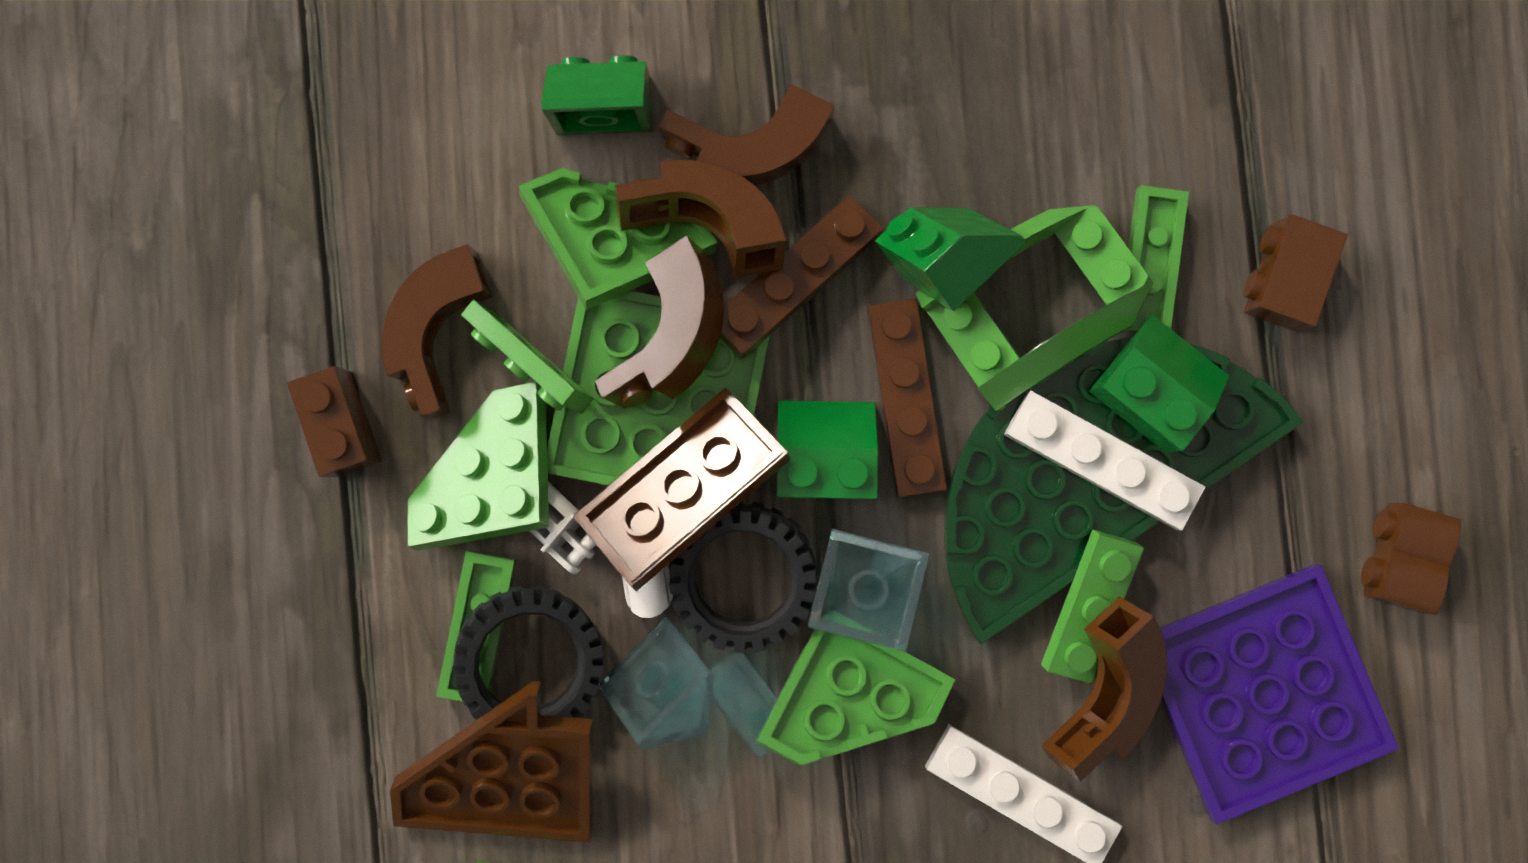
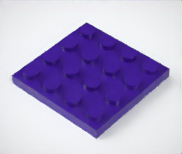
(1270, 694)

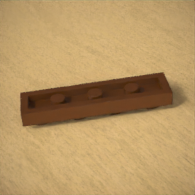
(805, 271)
(906, 397)

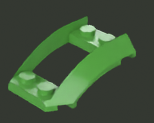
(1105, 263)

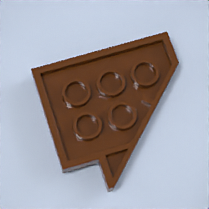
(505, 776)

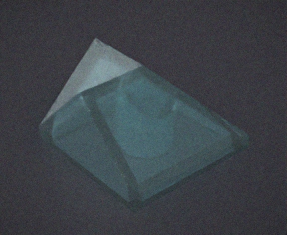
(868, 590)
(662, 689)

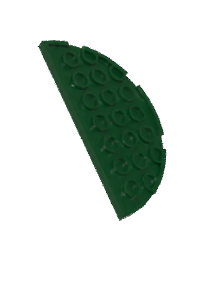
(1024, 521)

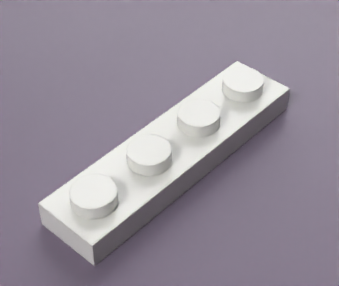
(1104, 460)
(1023, 796)

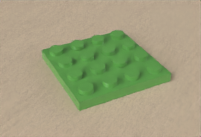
(612, 439)

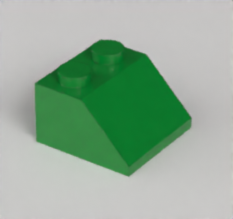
(597, 96)
(947, 250)
(1162, 386)
(829, 449)

